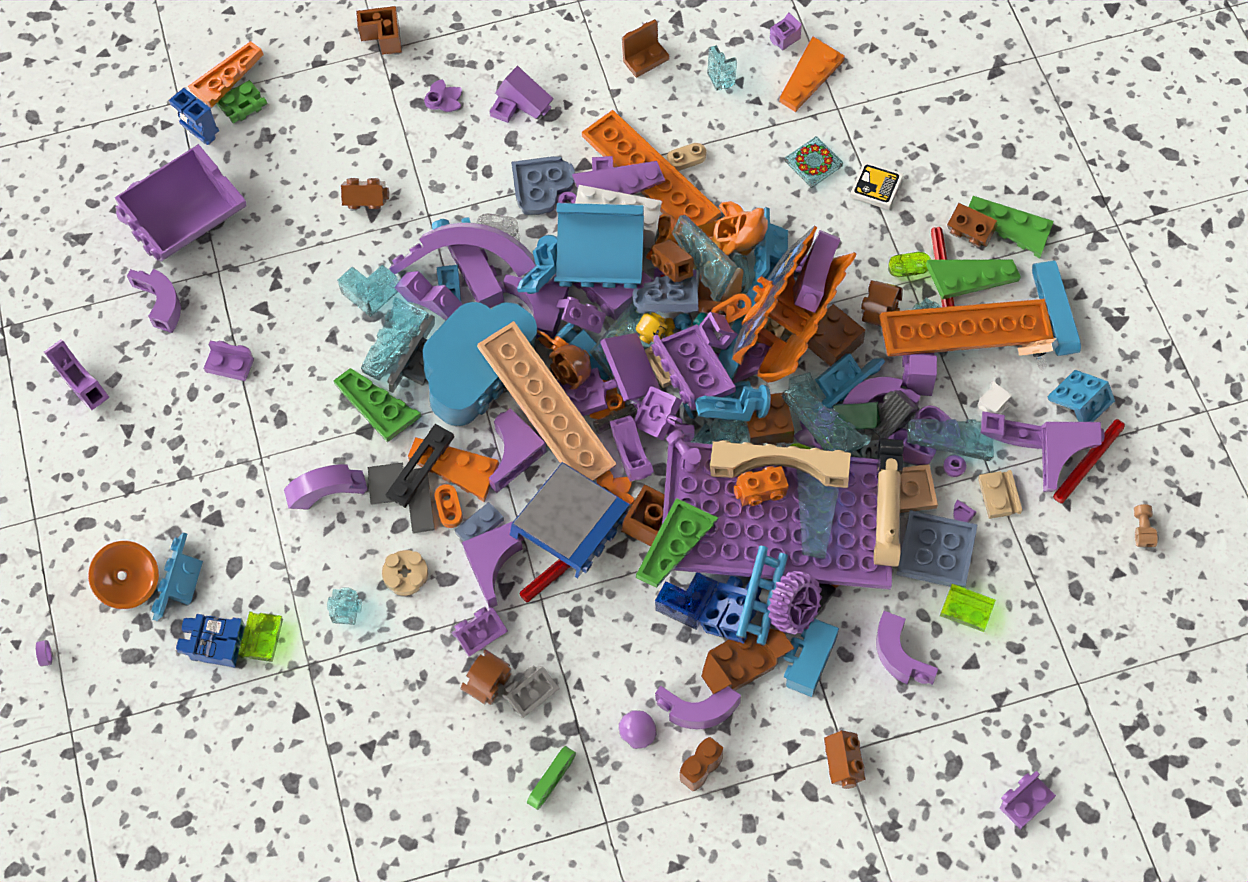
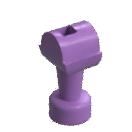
(690, 456)

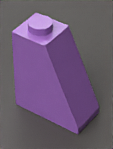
(525, 92)

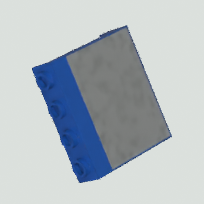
(571, 518)

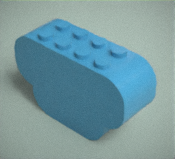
(456, 369)

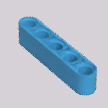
(1051, 288)

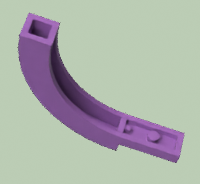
(471, 234)

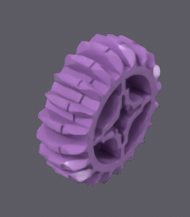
(794, 602)

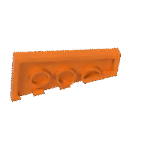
(225, 75)
(462, 468)

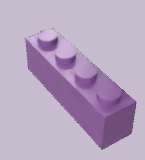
(478, 274)

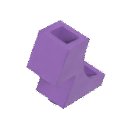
(418, 290)

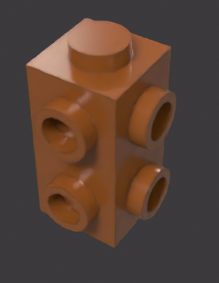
(364, 193)
(672, 260)
(844, 759)

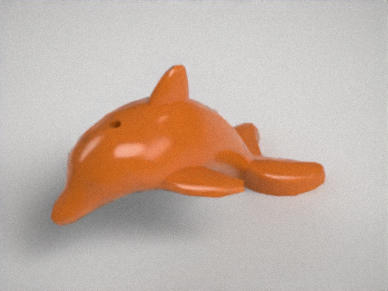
(732, 234)

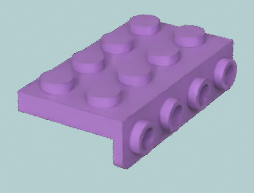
(692, 366)

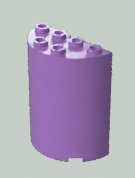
(178, 203)

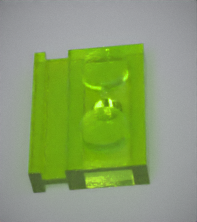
(967, 607)
(261, 636)

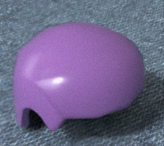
(637, 729)

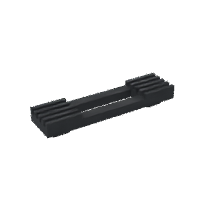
(403, 491)

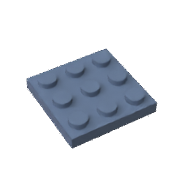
(937, 549)

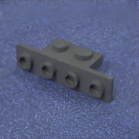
(412, 364)

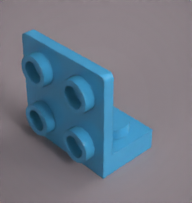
(1084, 395)

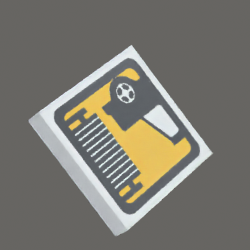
(876, 185)

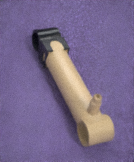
(888, 501)

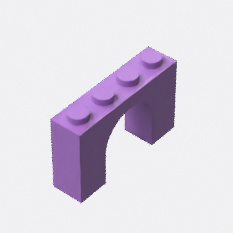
(612, 300)

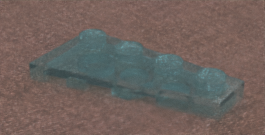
(709, 259)

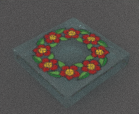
(814, 161)

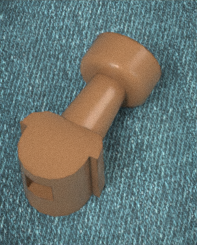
(1144, 534)

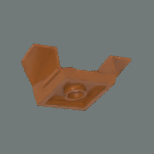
(739, 663)

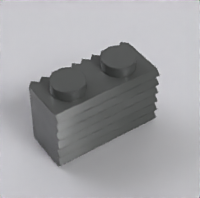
(895, 413)

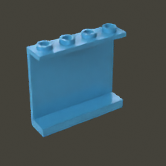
(599, 245)

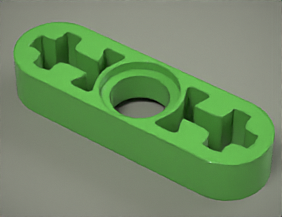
(551, 777)

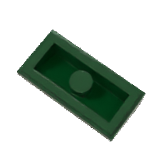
(860, 414)

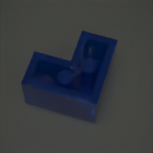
(688, 604)

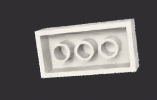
(652, 207)

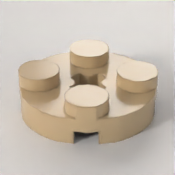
(400, 560)

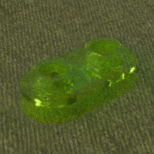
(908, 264)

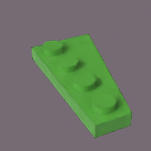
(1019, 226)
(968, 276)
(379, 408)

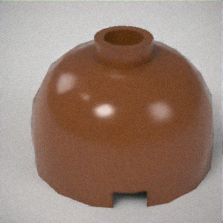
(571, 365)

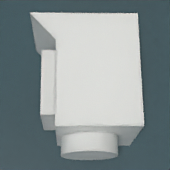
(994, 400)

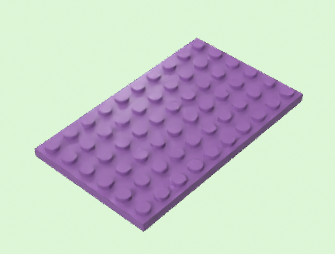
(740, 530)

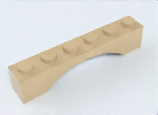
(826, 466)

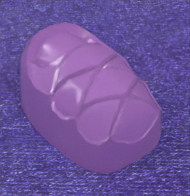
(913, 453)

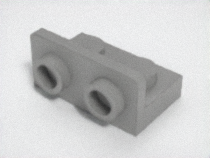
(530, 690)

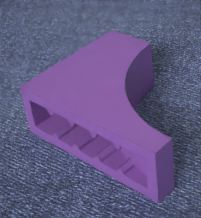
(811, 280)
(541, 304)
(1063, 440)
(521, 448)
(488, 554)

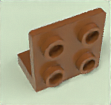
(642, 49)

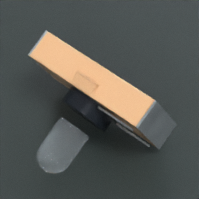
(1038, 349)

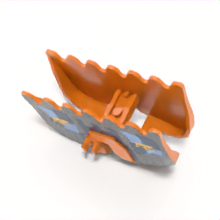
(777, 302)

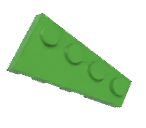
(676, 538)

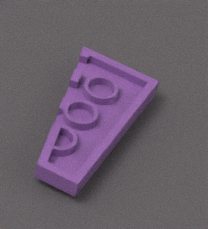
(622, 179)

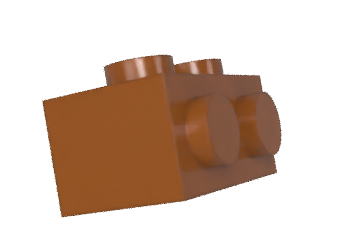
(972, 225)

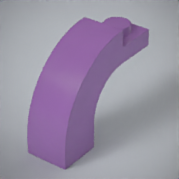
(167, 306)
(75, 375)
(875, 390)
(630, 449)
(323, 481)
(893, 656)
(699, 714)

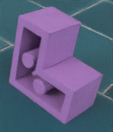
(920, 373)

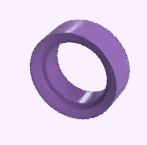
(43, 653)

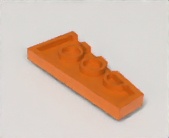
(810, 73)

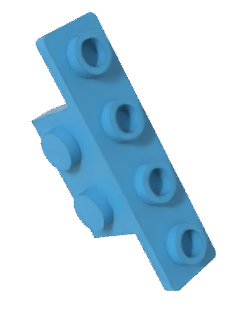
(770, 248)
(843, 377)
(179, 579)

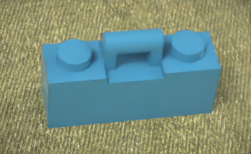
(809, 666)

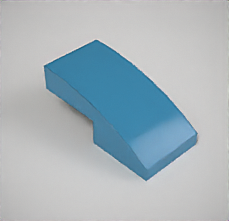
(450, 277)

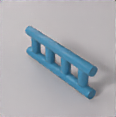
(750, 602)

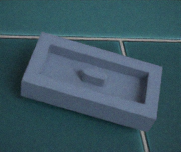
(480, 522)

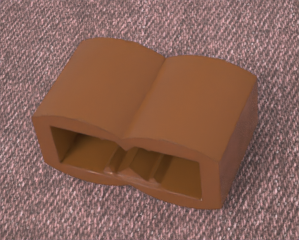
(698, 766)

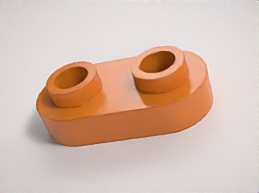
(731, 308)
(448, 507)

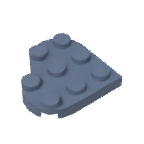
(539, 183)
(667, 296)

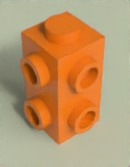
(761, 486)

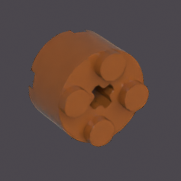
(881, 298)
(485, 677)

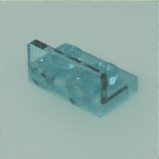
(721, 71)

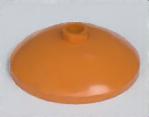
(140, 573)

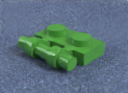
(239, 98)

